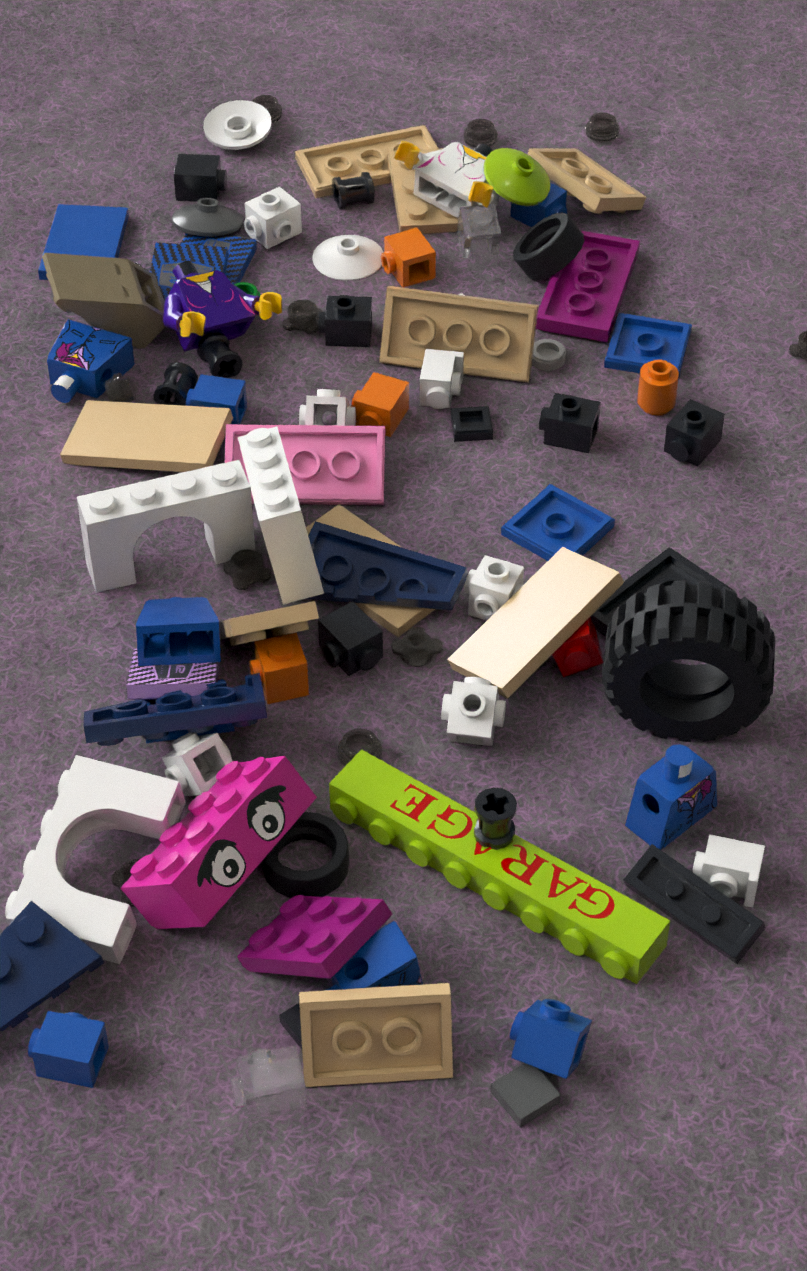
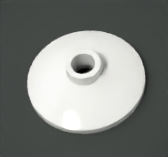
(237, 125)
(347, 257)

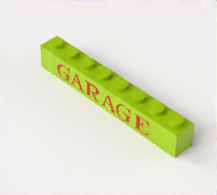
(517, 878)

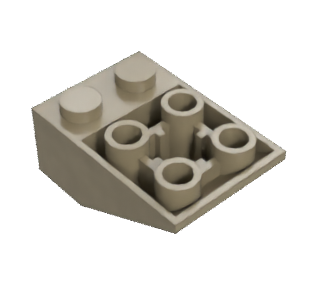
(108, 294)

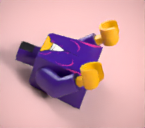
(211, 305)

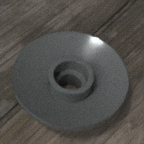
(207, 218)

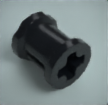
(362, 187)
(216, 351)
(171, 387)
(495, 813)

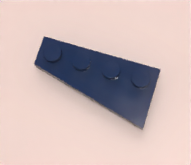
(381, 573)
(178, 711)
(38, 962)

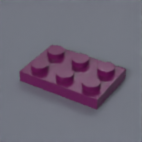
(314, 935)

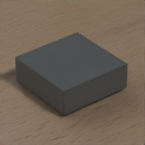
(525, 1093)

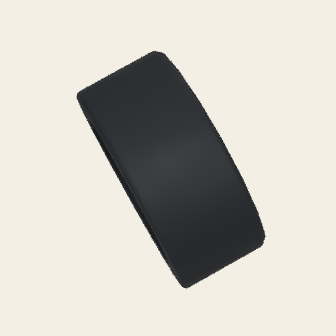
(548, 246)
(317, 881)

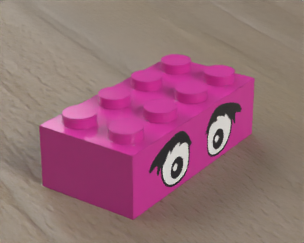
(218, 843)

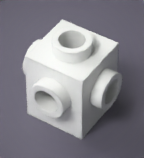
(273, 217)
(327, 401)
(492, 586)
(475, 726)
(196, 762)

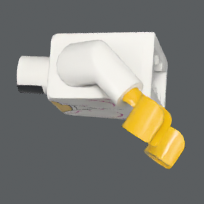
(449, 175)

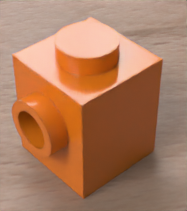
(409, 257)
(381, 402)
(281, 668)

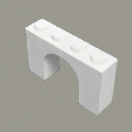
(280, 515)
(118, 517)
(91, 800)

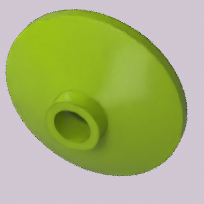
(516, 176)

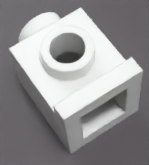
(440, 377)
(731, 867)

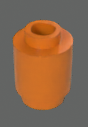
(657, 387)

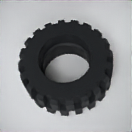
(697, 626)

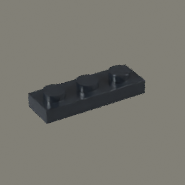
(694, 904)

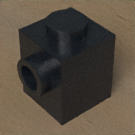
(198, 177)
(346, 321)
(570, 422)
(693, 432)
(350, 639)

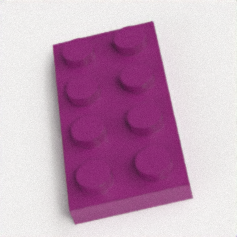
(590, 289)

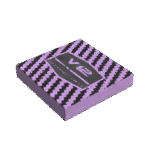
(157, 680)

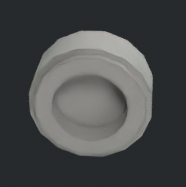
(548, 355)

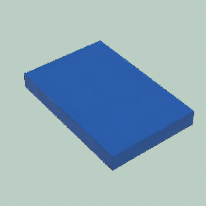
(86, 232)

